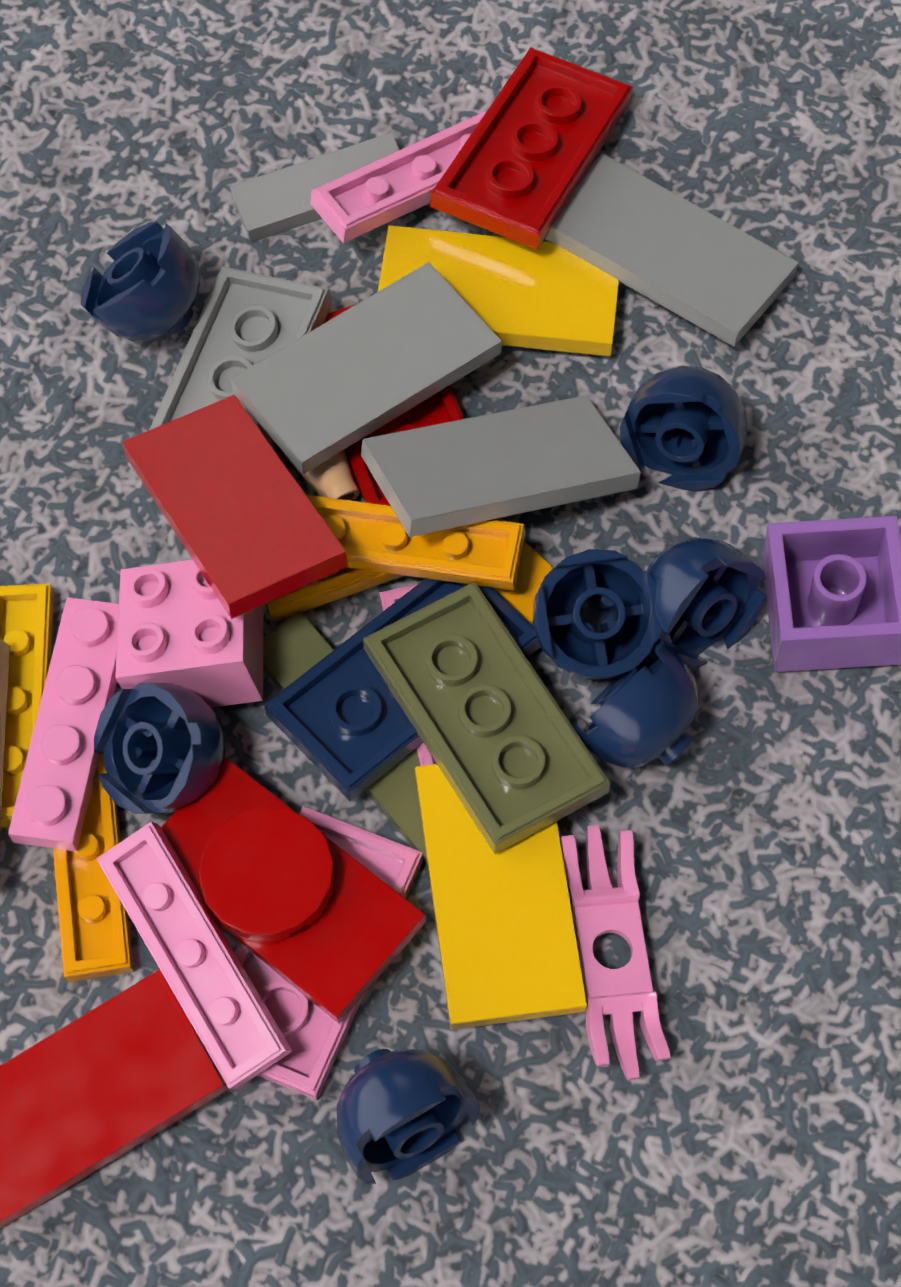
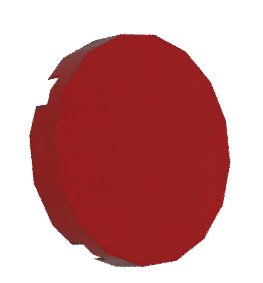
(266, 874)

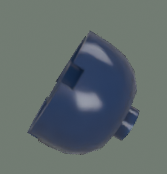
(147, 285)
(685, 426)
(709, 589)
(591, 615)
(643, 713)
(158, 747)
(402, 1112)

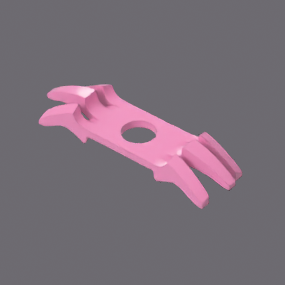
(606, 989)

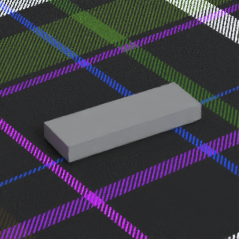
(284, 196)

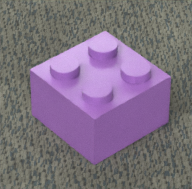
(833, 593)

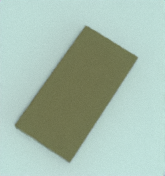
(486, 717)

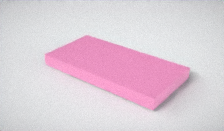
(308, 1029)

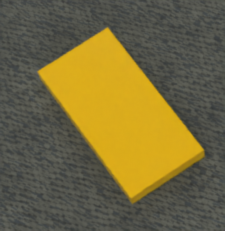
(520, 292)
(498, 916)

